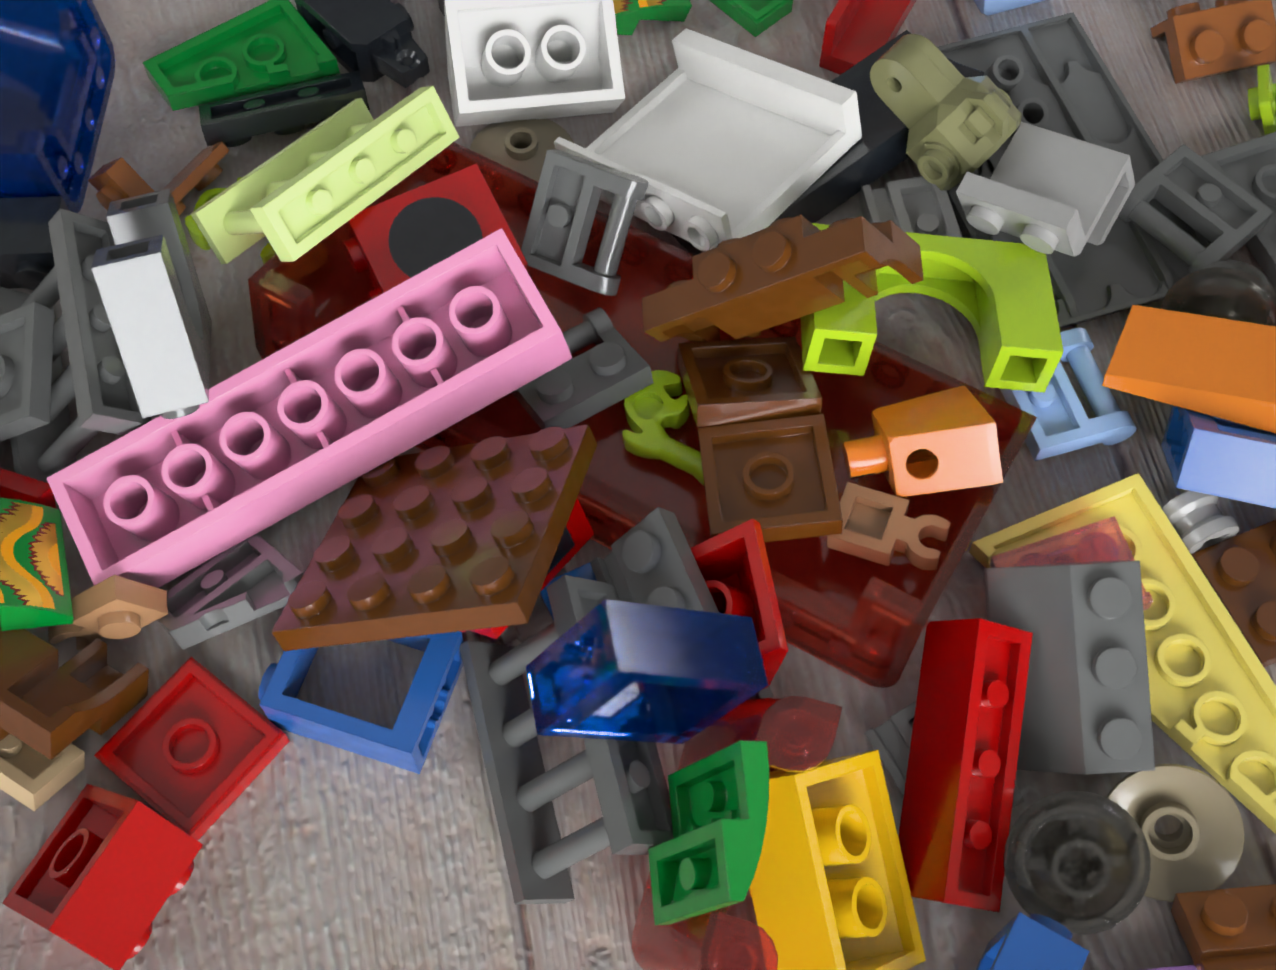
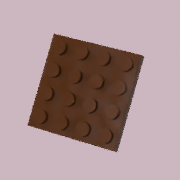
(441, 542)

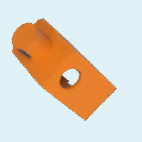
(929, 445)

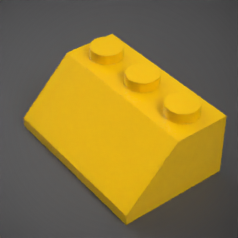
(834, 871)

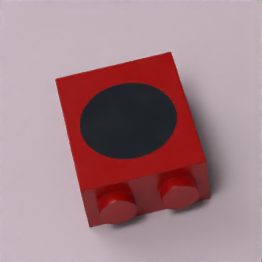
(423, 228)

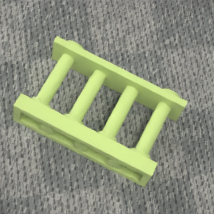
(326, 177)

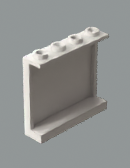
(726, 141)

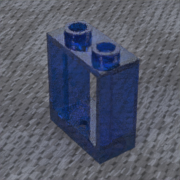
(646, 673)

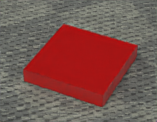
(192, 748)

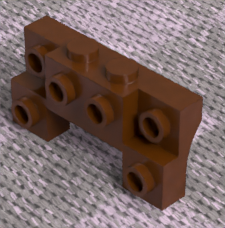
(778, 277)
(57, 704)

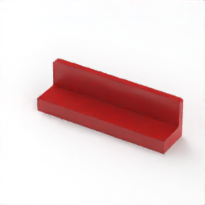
(860, 29)
(964, 761)

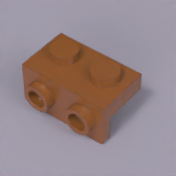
(1218, 39)

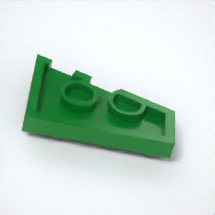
(241, 57)

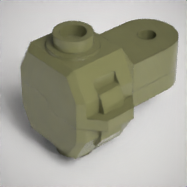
(949, 117)

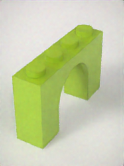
(993, 283)

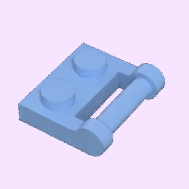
(1060, 415)

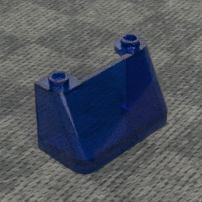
(52, 96)

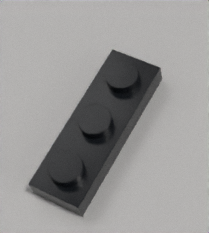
(279, 109)

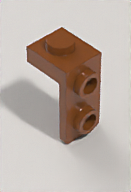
(120, 181)

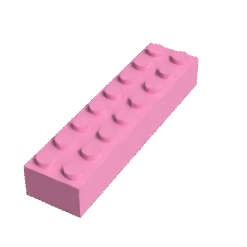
(311, 417)

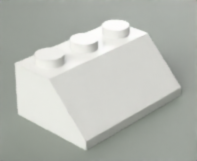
(531, 59)

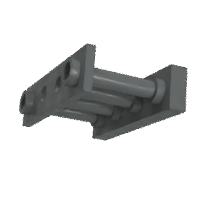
(96, 366)
(624, 772)

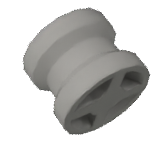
(1199, 520)

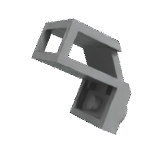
(1050, 191)

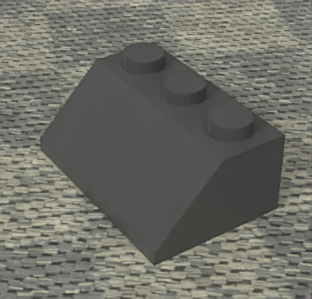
(1086, 664)

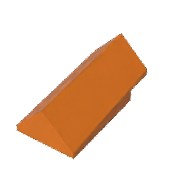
(1198, 364)

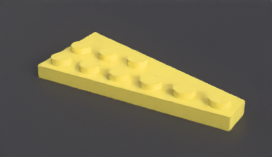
(1201, 669)

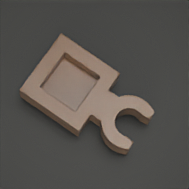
(878, 525)
(111, 610)

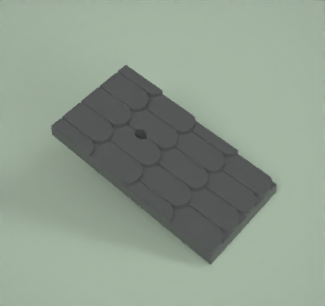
(1067, 89)

